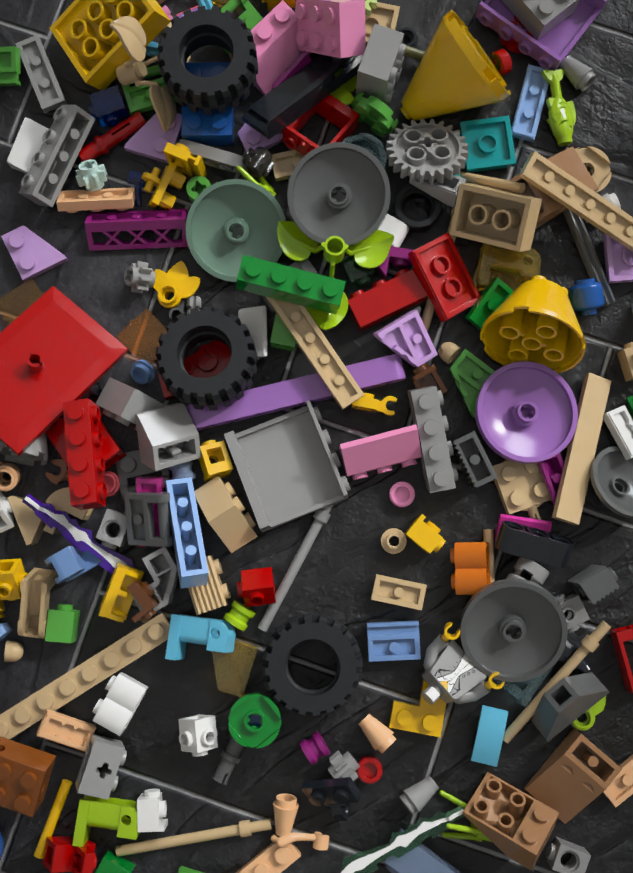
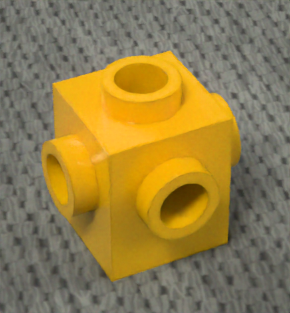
(11, 575)

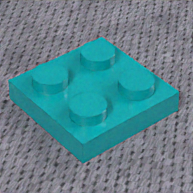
(488, 144)

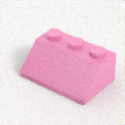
(275, 45)
(381, 452)

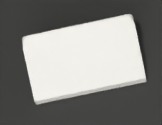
(26, 145)
(256, 321)

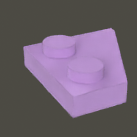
(151, 140)
(408, 339)

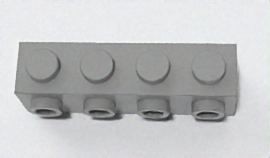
(57, 155)
(435, 448)

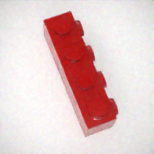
(84, 454)

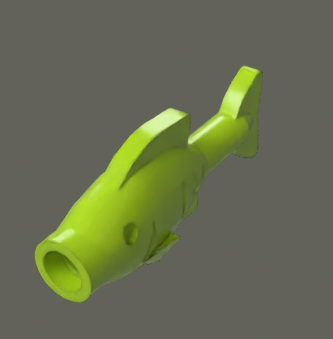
(560, 113)

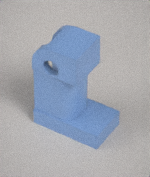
(72, 563)

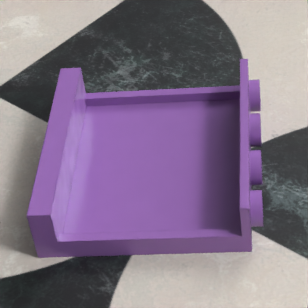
(554, 45)

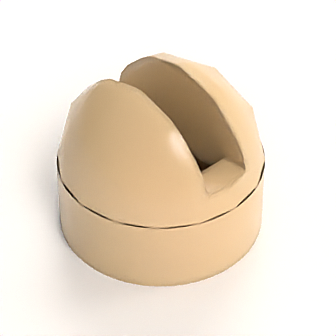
(449, 352)
(13, 651)

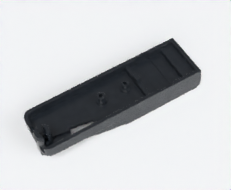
(299, 93)

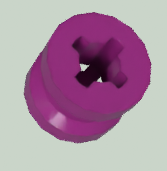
(314, 747)

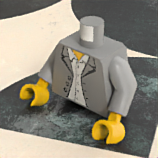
(452, 674)

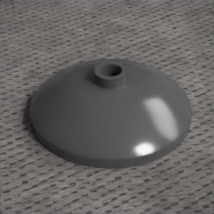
(613, 480)

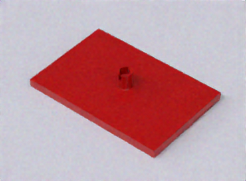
(48, 359)

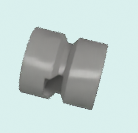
(536, 571)

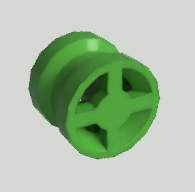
(196, 183)

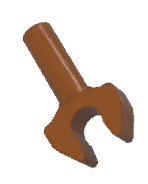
(62, 476)

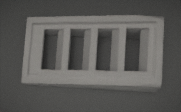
(444, 192)

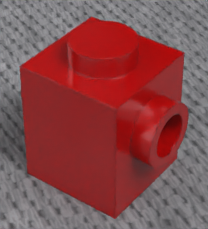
(257, 587)

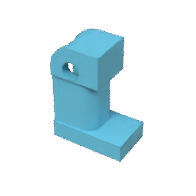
(201, 631)

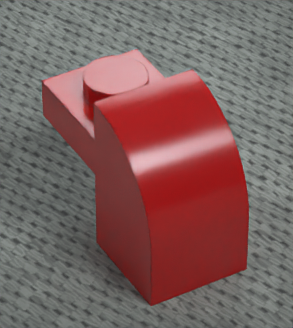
(63, 857)

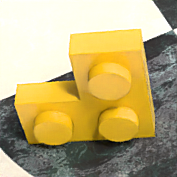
(419, 718)

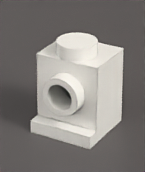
(151, 811)

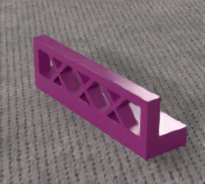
(136, 220)

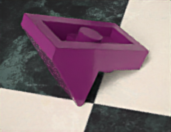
(398, 257)

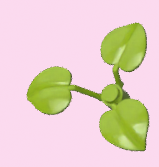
(366, 254)

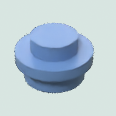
(142, 371)

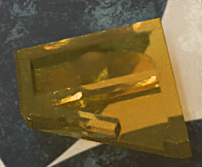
(234, 667)

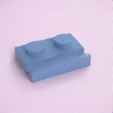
(393, 641)

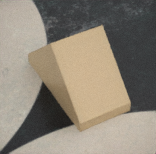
(29, 523)

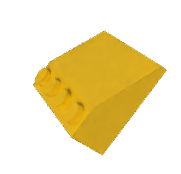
(93, 44)

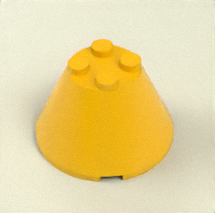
(535, 327)

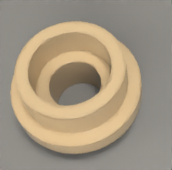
(385, 541)

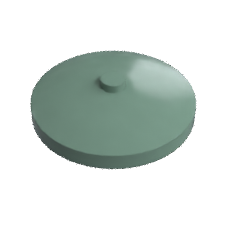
(232, 222)

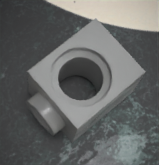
(112, 516)
(578, 861)

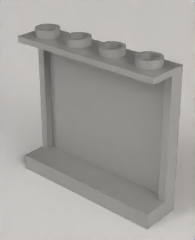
(287, 467)

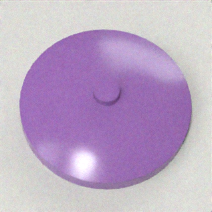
(526, 412)

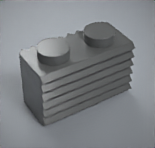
(473, 460)
(594, 583)

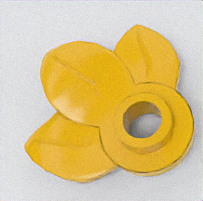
(176, 282)

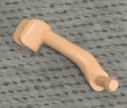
(320, 841)

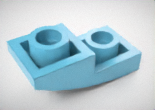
(489, 735)

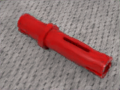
(112, 137)

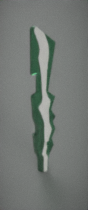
(401, 842)

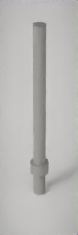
(321, 517)

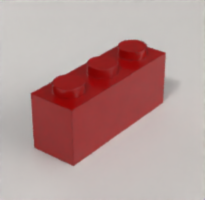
(386, 299)

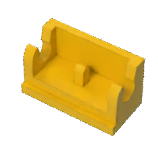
(117, 596)

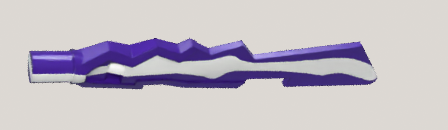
(78, 536)

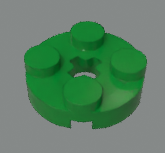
(252, 735)

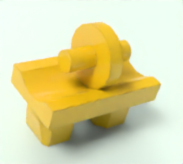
(160, 196)

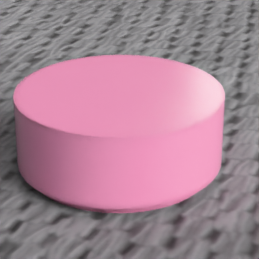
(401, 494)

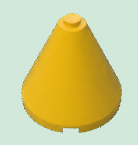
(452, 74)

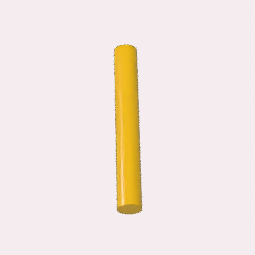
(53, 817)

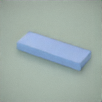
(529, 104)

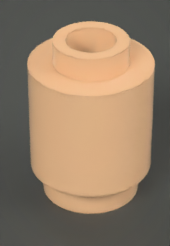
(15, 473)

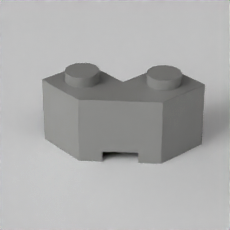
(164, 572)

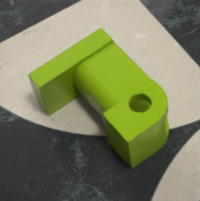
(105, 814)

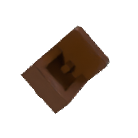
(427, 376)
(144, 595)

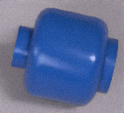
(586, 296)

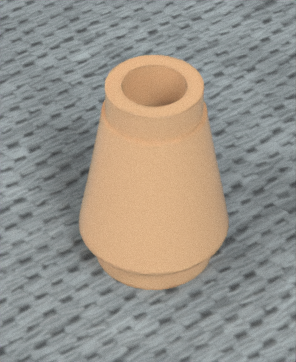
(377, 733)
(285, 811)

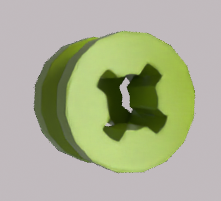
(239, 615)

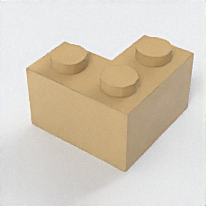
(225, 513)

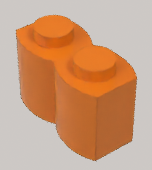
(471, 567)

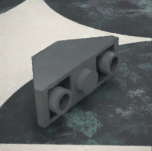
(567, 702)

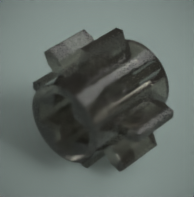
(258, 162)

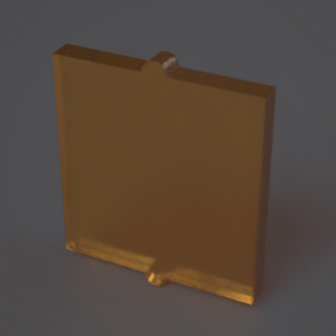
(19, 300)
(142, 336)

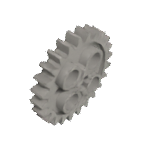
(426, 151)

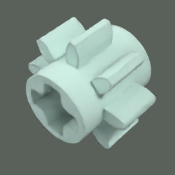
(91, 175)

